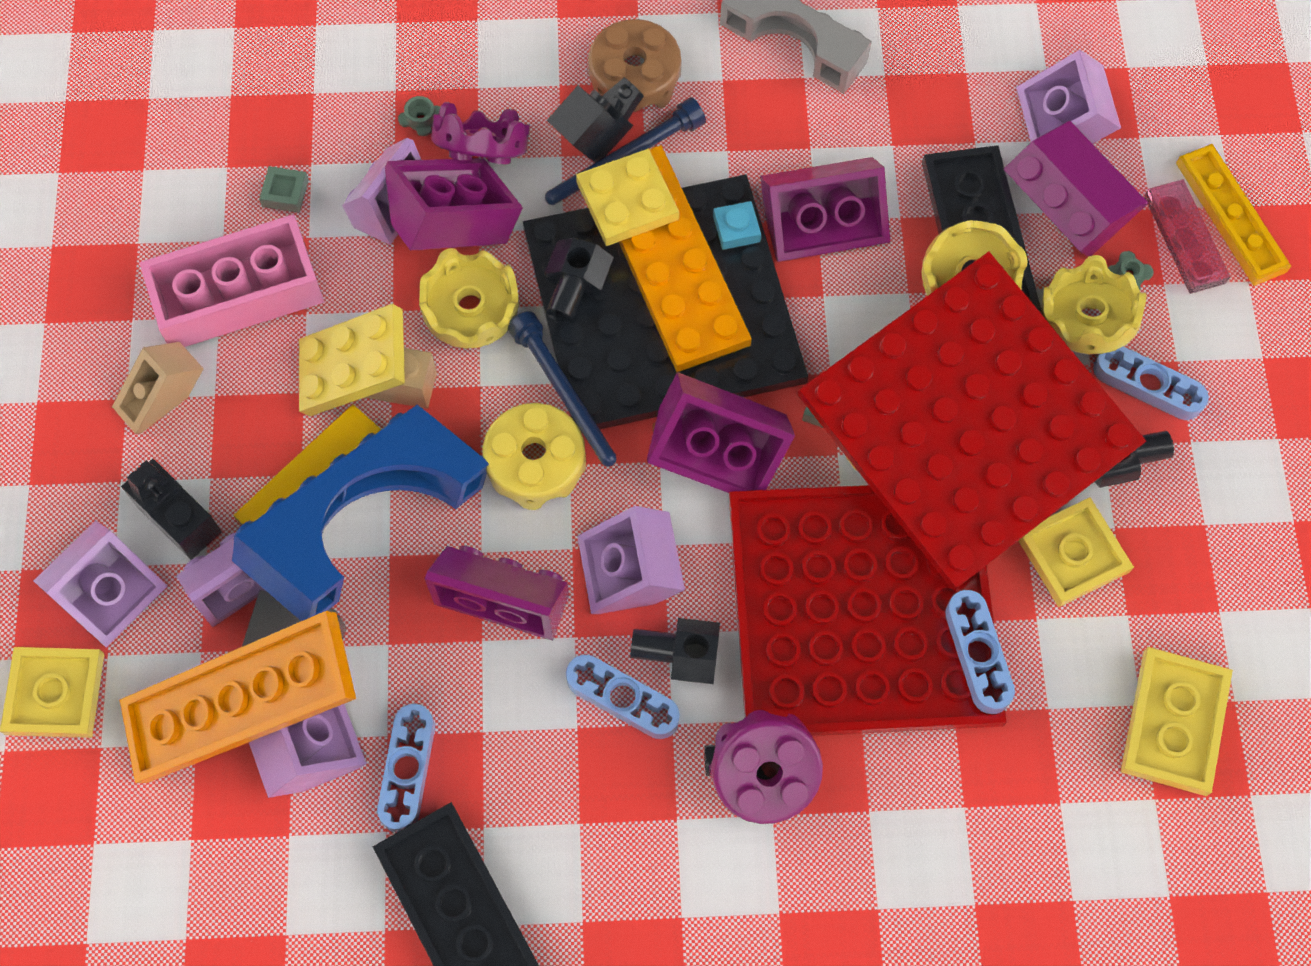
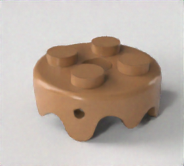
(640, 38)

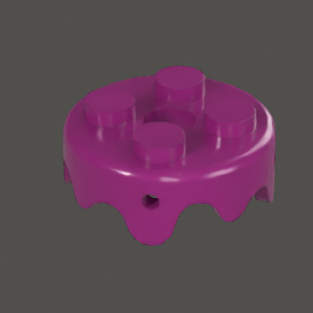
(479, 135)
(762, 739)

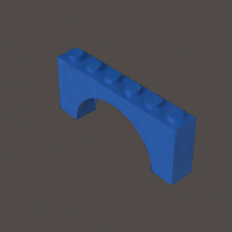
(286, 544)

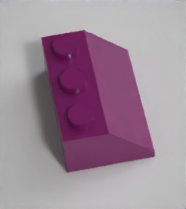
(1076, 187)
(449, 203)
(826, 208)
(718, 437)
(498, 591)

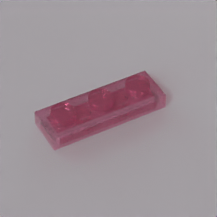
(1187, 236)

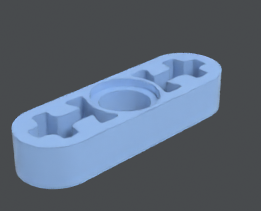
(1173, 404)
(958, 625)
(655, 703)
(424, 738)

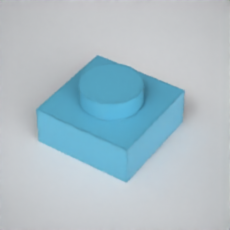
(737, 225)

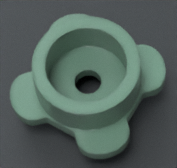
(415, 107)
(1128, 261)

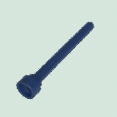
(687, 116)
(527, 331)

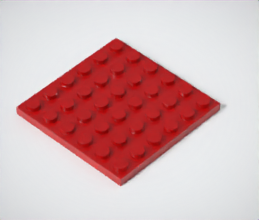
(970, 419)
(847, 617)

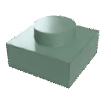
(284, 189)

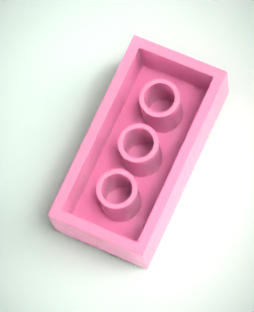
(231, 282)

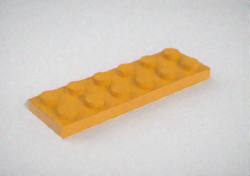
(684, 284)
(237, 697)

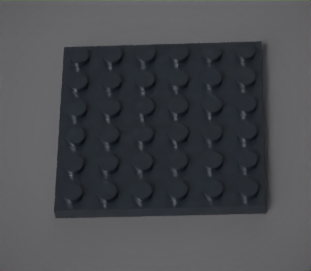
(613, 344)

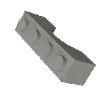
(836, 50)

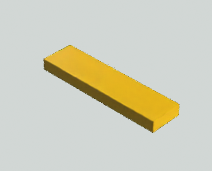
(1233, 215)
(337, 439)

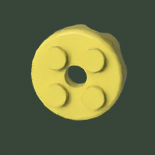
(969, 242)
(462, 276)
(1093, 288)
(537, 480)

